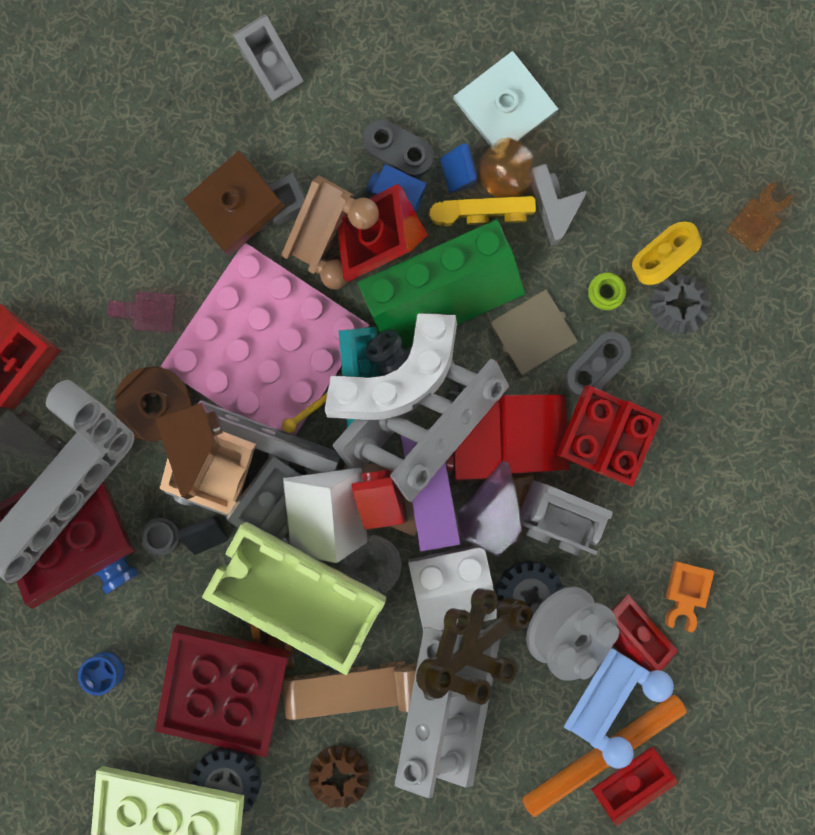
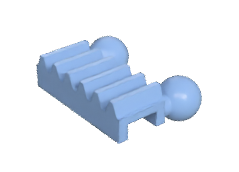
(605, 699)

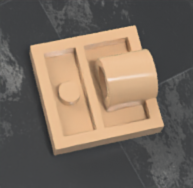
(224, 477)

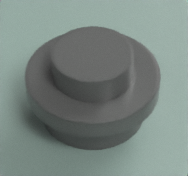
(160, 536)

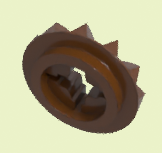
(348, 762)

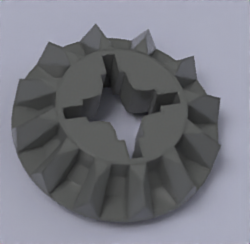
(669, 316)

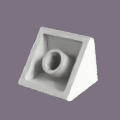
(324, 514)

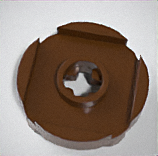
(132, 404)

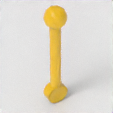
(289, 424)

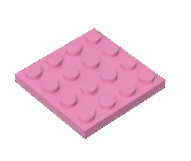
(262, 342)

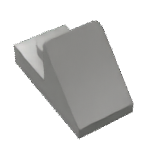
(267, 57)
(554, 212)

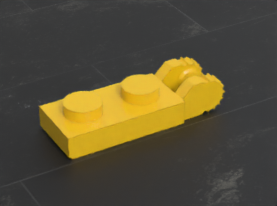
(479, 210)

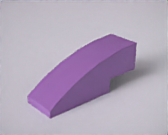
(434, 509)

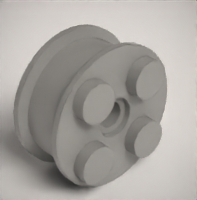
(571, 633)

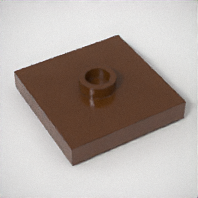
(234, 203)

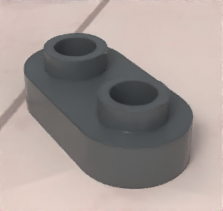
(396, 149)
(597, 364)

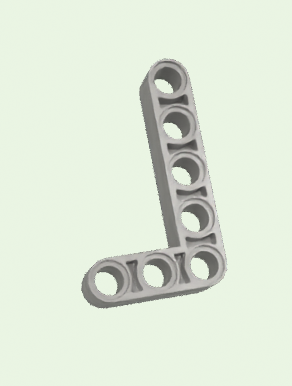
(66, 482)

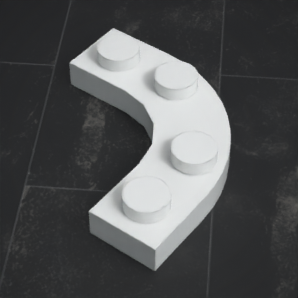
(399, 390)

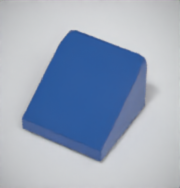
(459, 169)

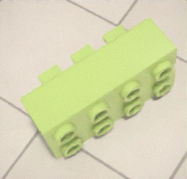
(295, 597)

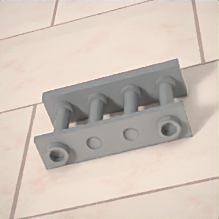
(364, 438)
(276, 442)
(442, 733)

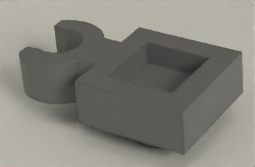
(291, 194)

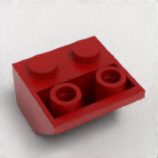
(23, 358)

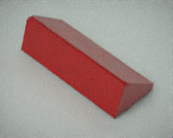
(640, 637)
(634, 786)

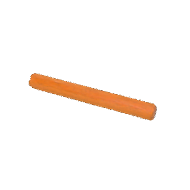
(594, 763)

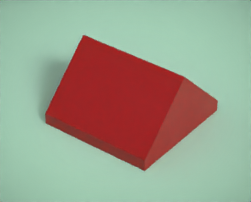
(392, 235)

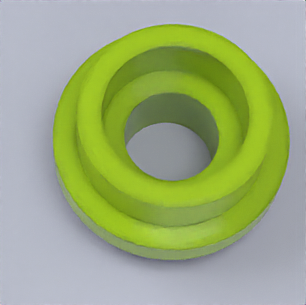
(615, 283)

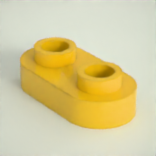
(667, 253)

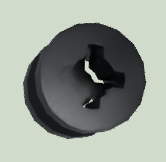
(387, 351)

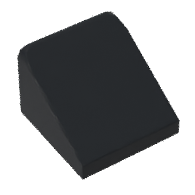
(203, 535)

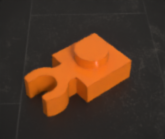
(689, 588)

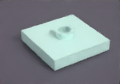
(505, 101)

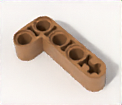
(357, 691)

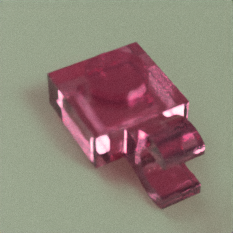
(150, 311)

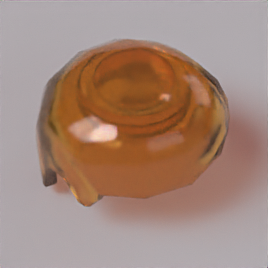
(506, 168)

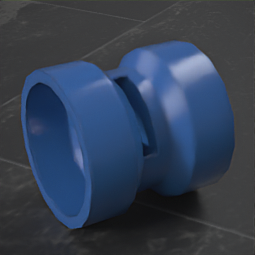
(95, 676)

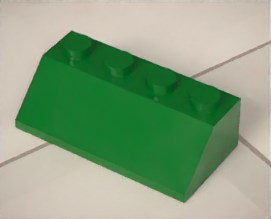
(451, 279)

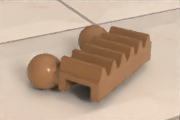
(318, 224)

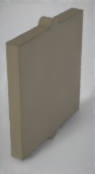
(533, 332)

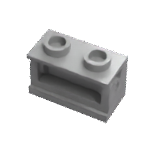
(563, 517)

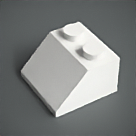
(448, 582)

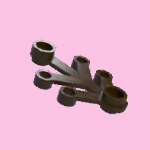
(437, 674)

